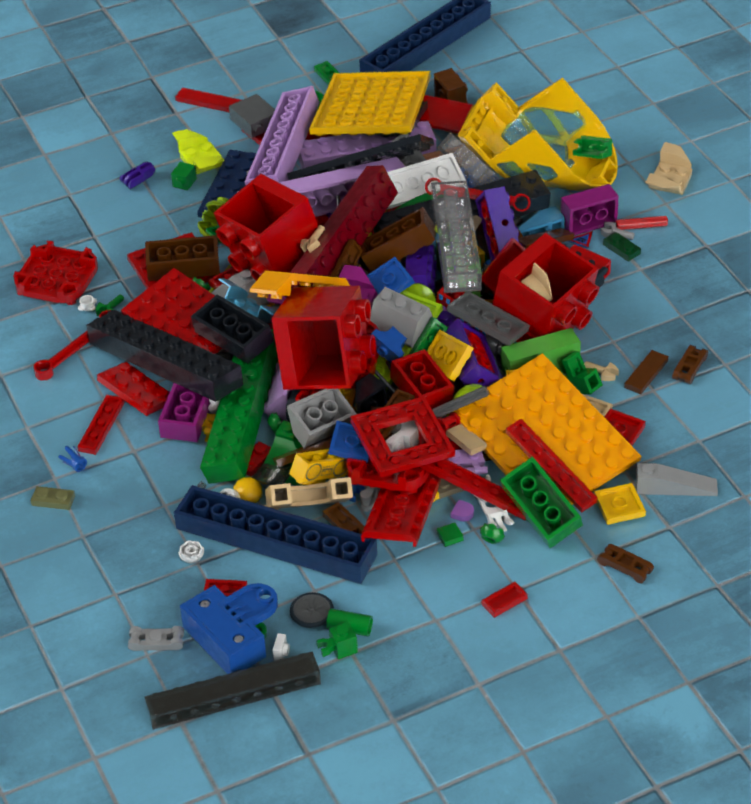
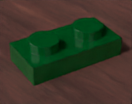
(621, 246)

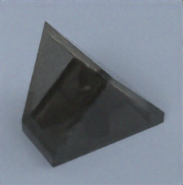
(272, 475)

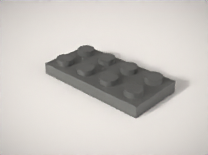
(488, 318)

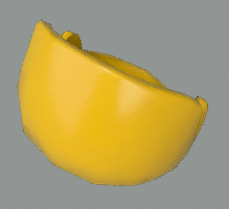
(248, 489)

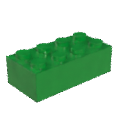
(541, 502)

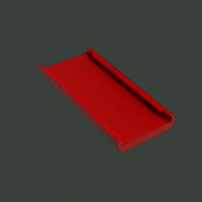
(401, 514)

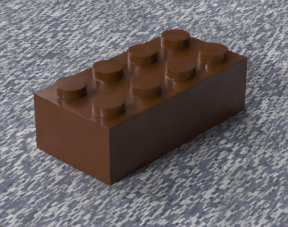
(398, 239)
(188, 255)

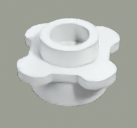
(87, 303)

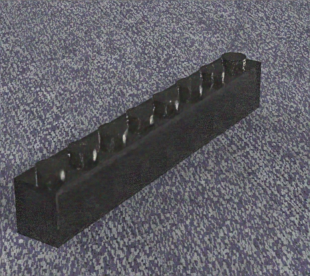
(232, 690)

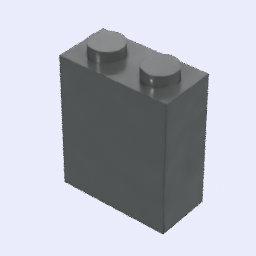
(252, 115)

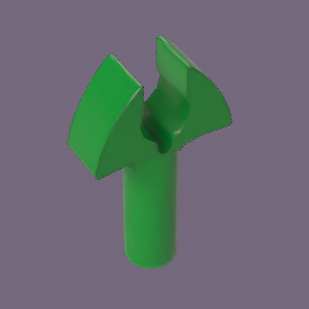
(101, 307)

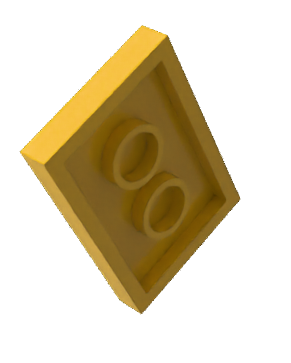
(449, 354)

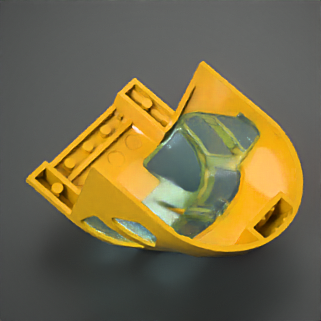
(538, 137)

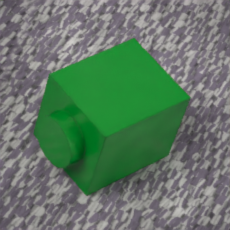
(184, 176)

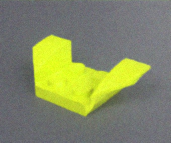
(197, 151)

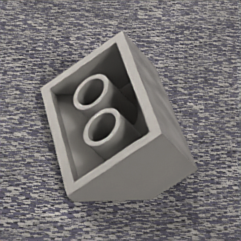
(398, 311)
(317, 415)

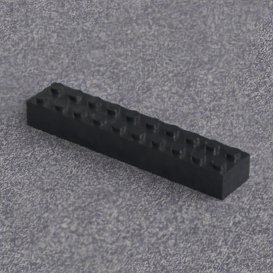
(525, 183)
(165, 355)

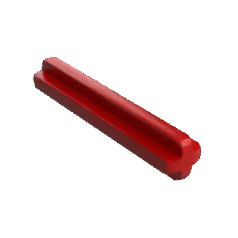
(646, 222)

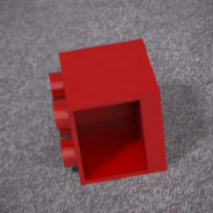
(265, 227)
(570, 281)
(323, 337)

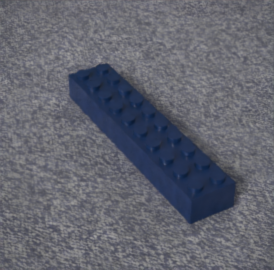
(427, 36)
(276, 534)

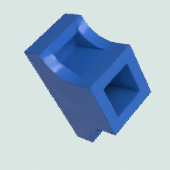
(389, 343)

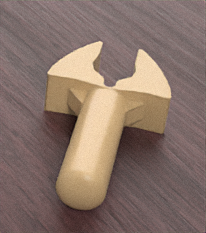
(312, 243)
(607, 373)

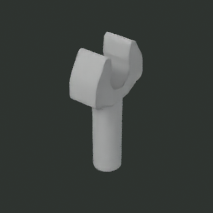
(610, 228)

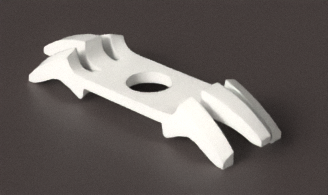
(495, 513)

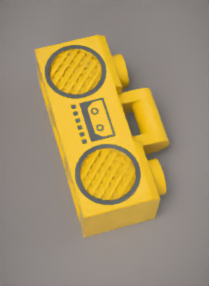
(317, 466)

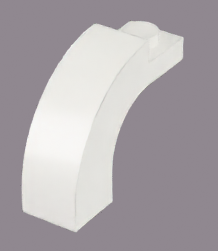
(405, 436)

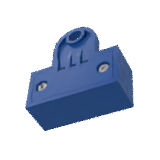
(228, 624)

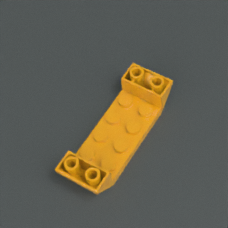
(279, 283)

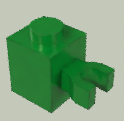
(341, 641)

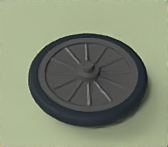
(310, 610)

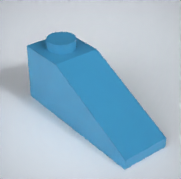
(543, 221)

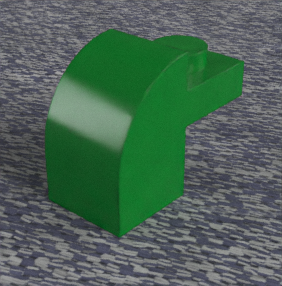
(583, 378)

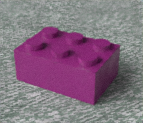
(590, 209)
(183, 415)

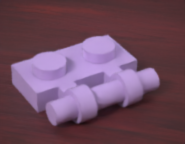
(472, 463)

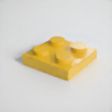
(620, 503)

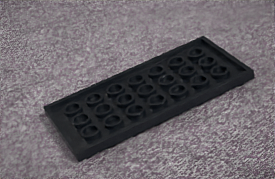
(401, 147)

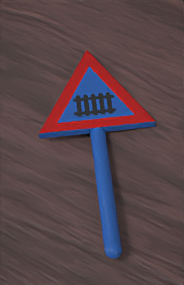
(582, 240)

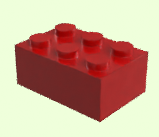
(422, 377)

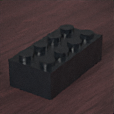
(232, 328)

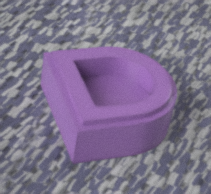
(462, 511)

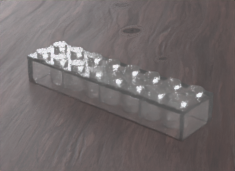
(456, 237)

